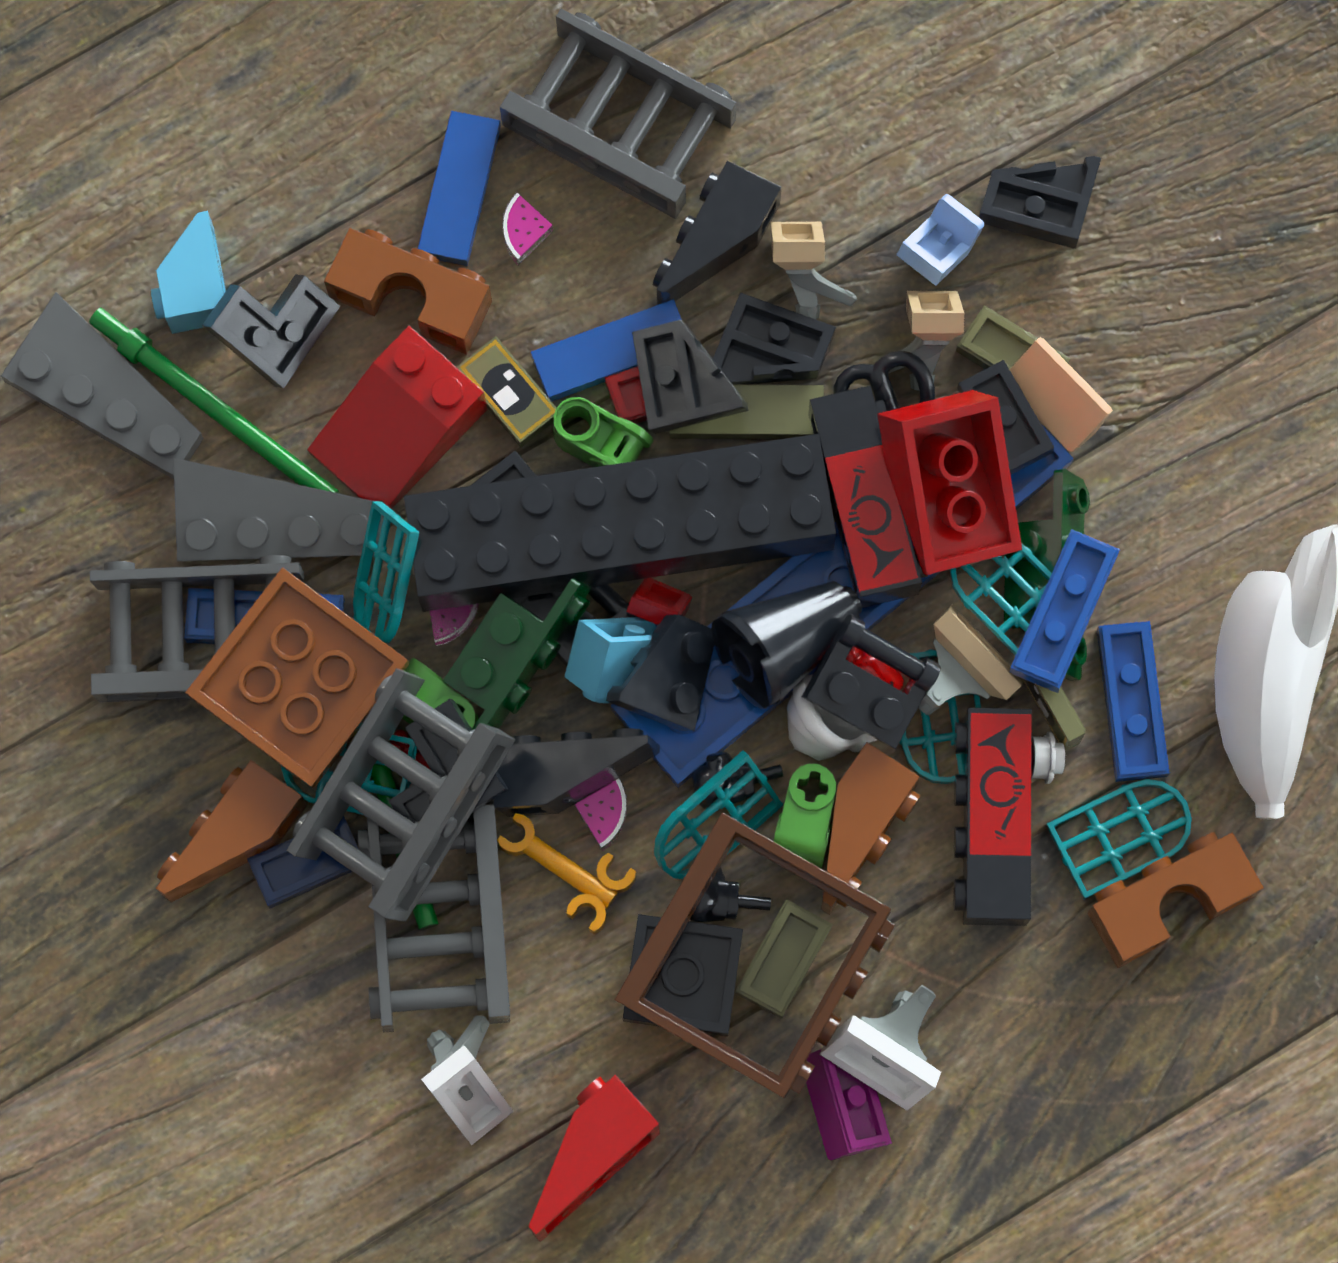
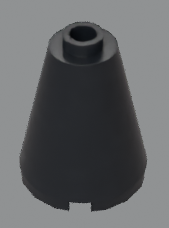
(781, 638)

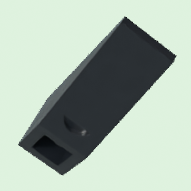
(726, 228)
(561, 773)

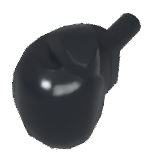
(715, 763)
(723, 900)

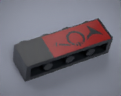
(863, 497)
(996, 817)

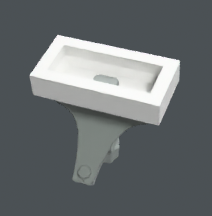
(887, 1050)
(462, 1084)

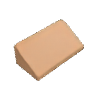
(1059, 395)

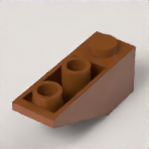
(864, 807)
(245, 822)

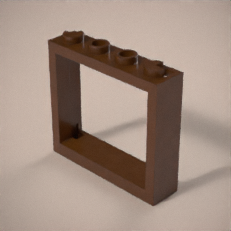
(680, 910)

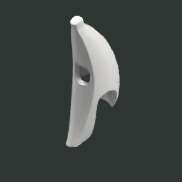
(1271, 667)

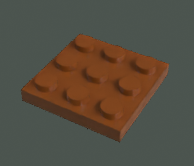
(296, 677)

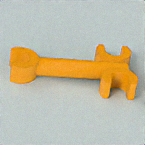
(597, 892)

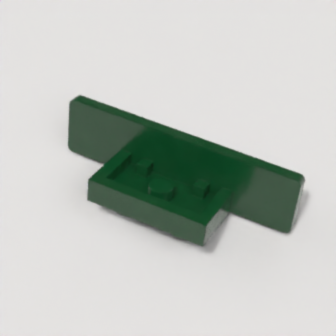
(1046, 542)
(510, 650)

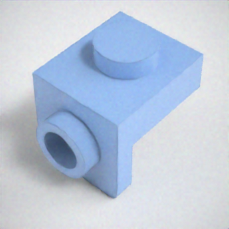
(941, 240)

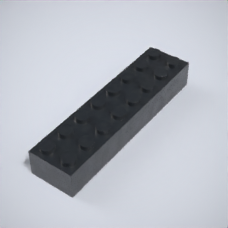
(621, 522)

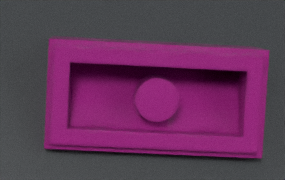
(845, 1110)

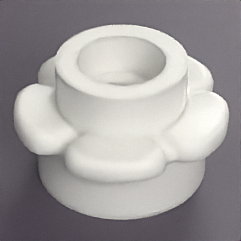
(1046, 757)

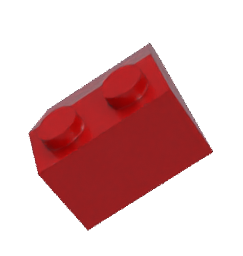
(398, 420)
(952, 479)
(597, 1144)

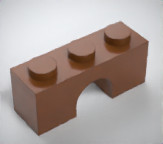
(372, 268)
(1212, 873)

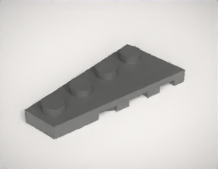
(91, 384)
(252, 516)

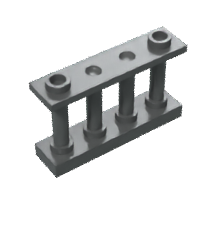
(617, 162)
(173, 678)
(451, 796)
(483, 941)

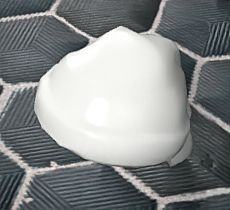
(818, 731)

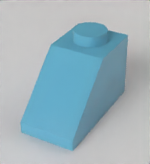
(190, 278)
(604, 653)

